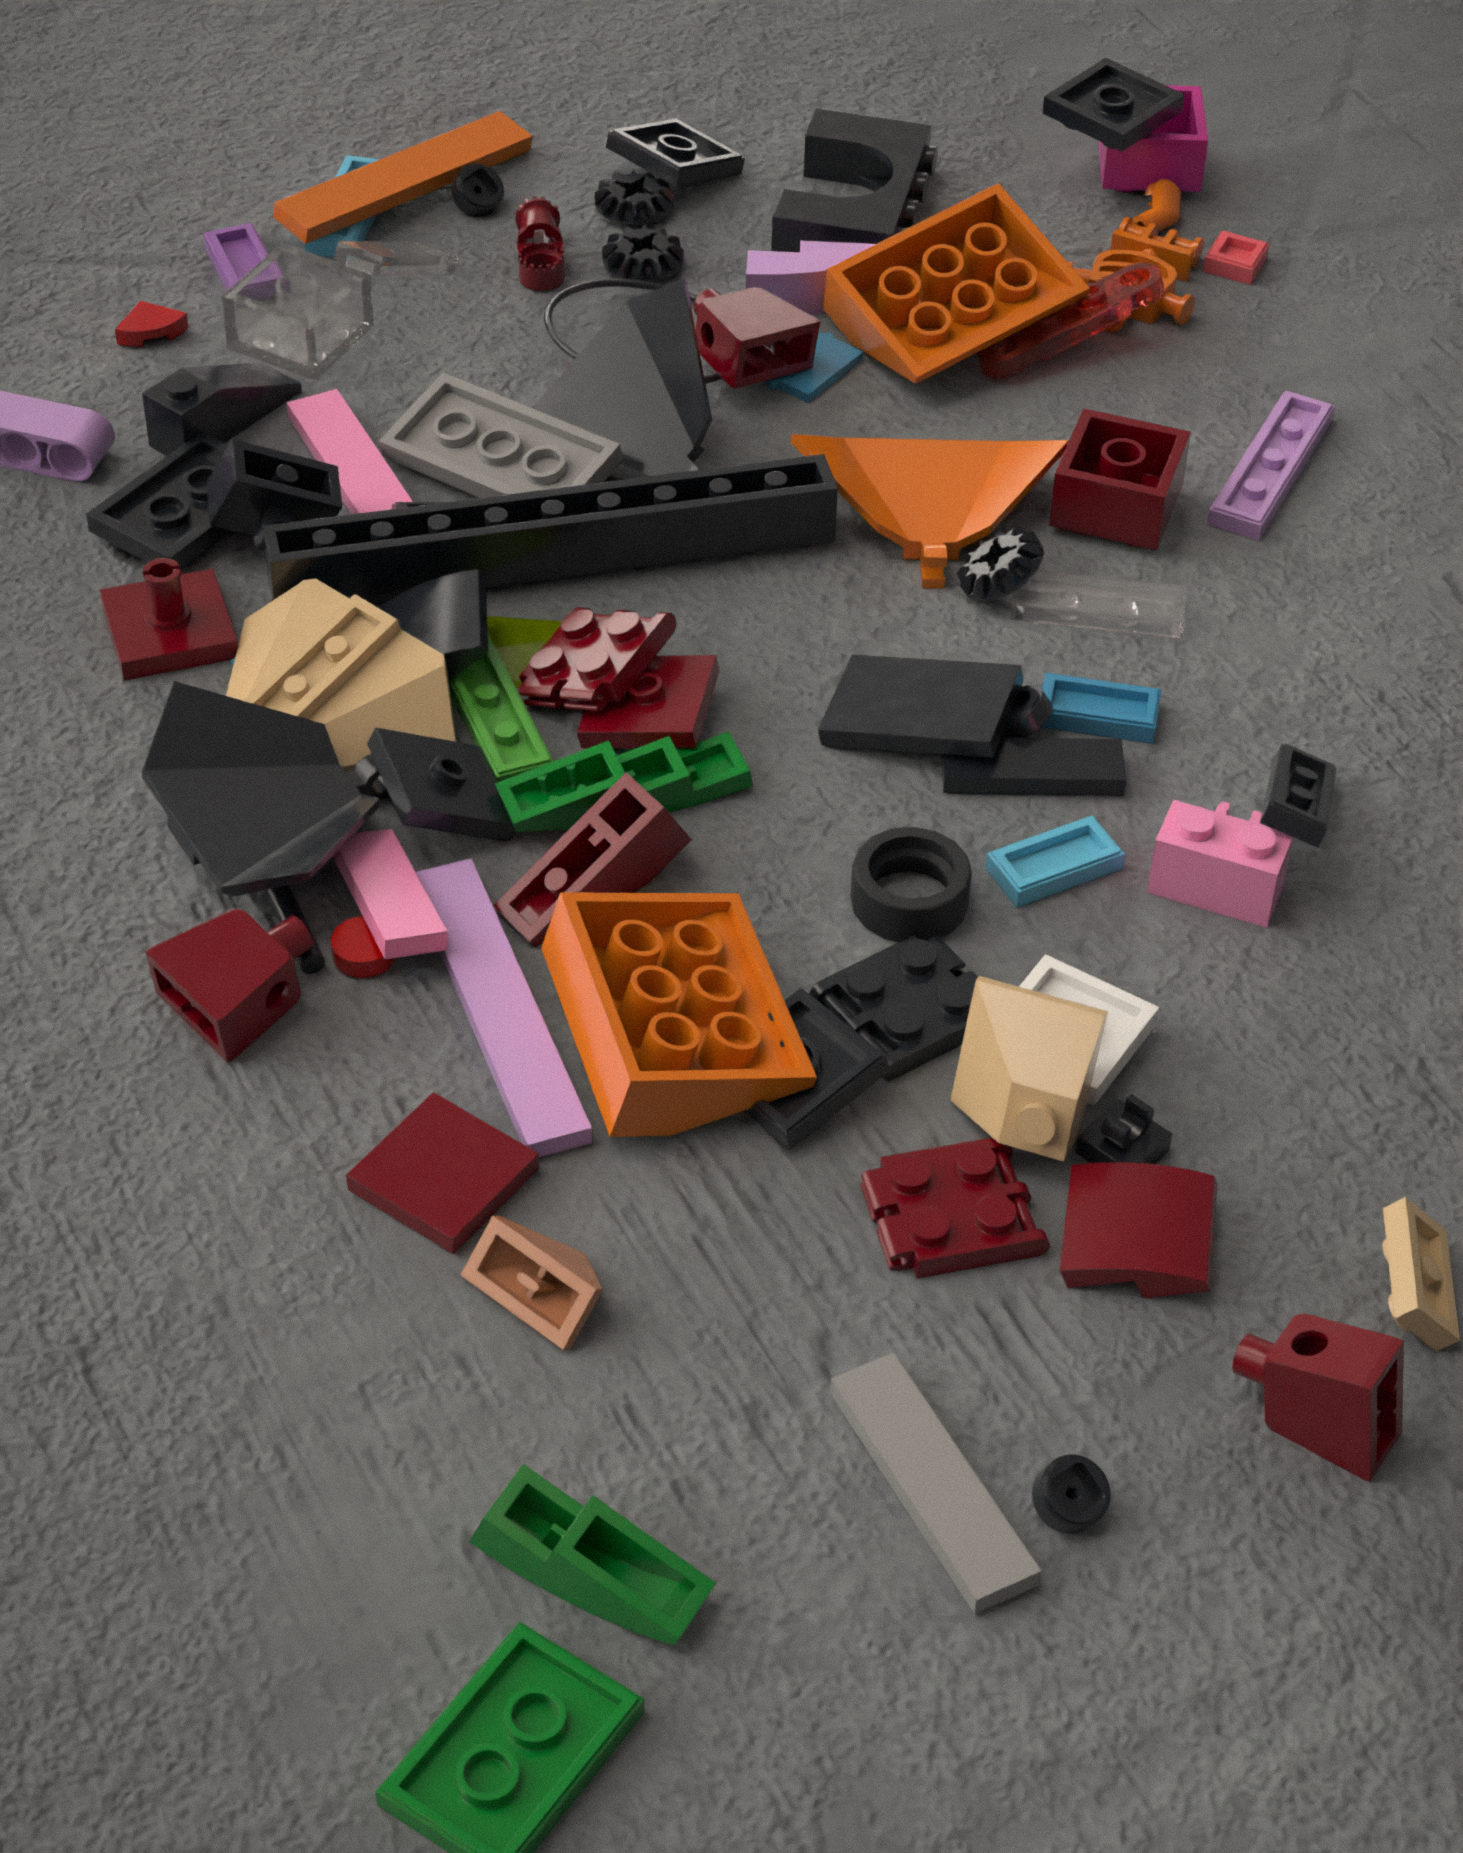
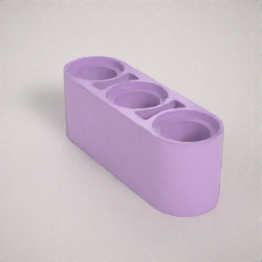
(52, 437)

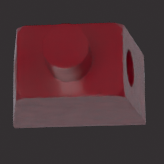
(753, 335)
(230, 977)
(1330, 1389)

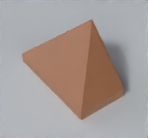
(535, 1279)

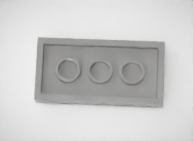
(494, 443)

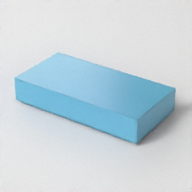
(1054, 861)

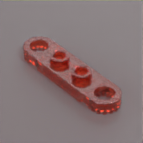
(1106, 305)

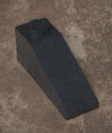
(214, 401)

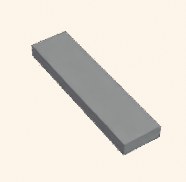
(935, 1483)

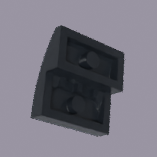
(447, 617)

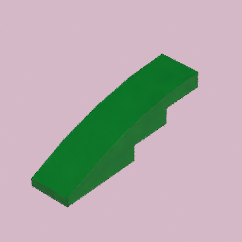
(567, 788)

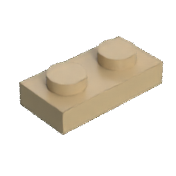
(1420, 1275)

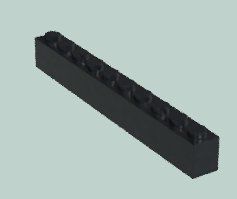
(562, 530)

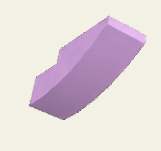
(796, 275)

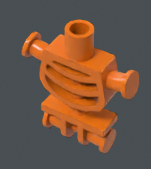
(1142, 245)

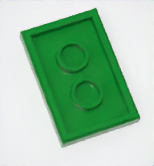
(511, 1749)

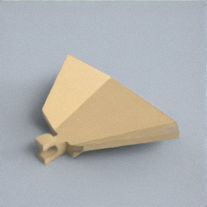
(342, 668)

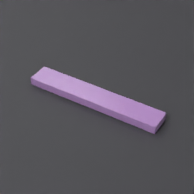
(505, 1014)

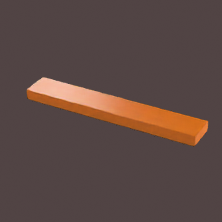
(400, 177)

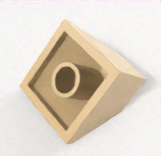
(1027, 1066)

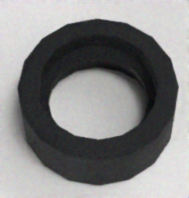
(918, 852)

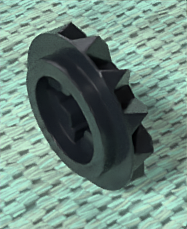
(646, 203)
(654, 259)
(1015, 561)

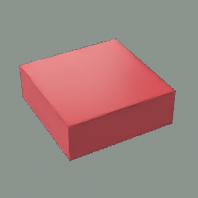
(1236, 257)

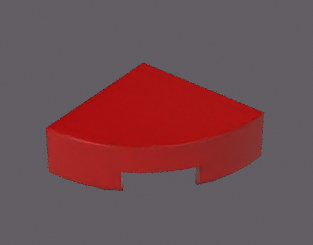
(150, 322)

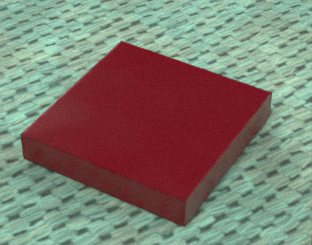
(442, 1172)

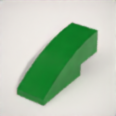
(591, 1558)

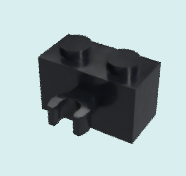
(269, 487)

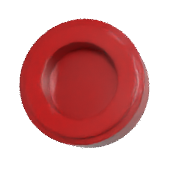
(356, 950)

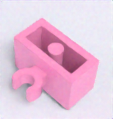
(1220, 862)

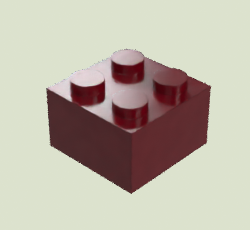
(1119, 478)

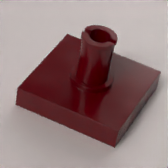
(168, 621)

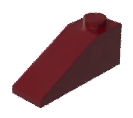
(608, 850)

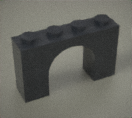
(861, 151)

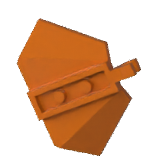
(933, 491)

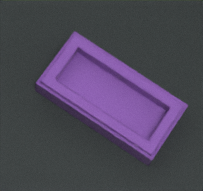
(234, 251)

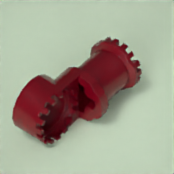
(540, 248)

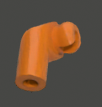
(1164, 205)

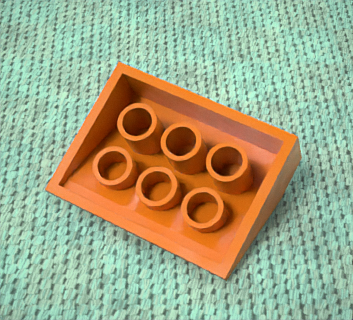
(950, 286)
(671, 1008)

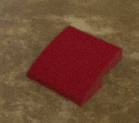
(1139, 1227)

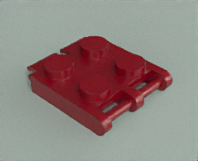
(594, 658)
(950, 1210)

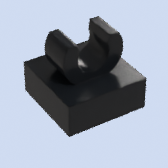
(1124, 1135)

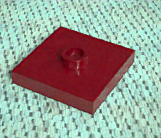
(663, 702)

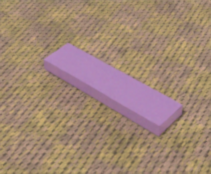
(1271, 465)

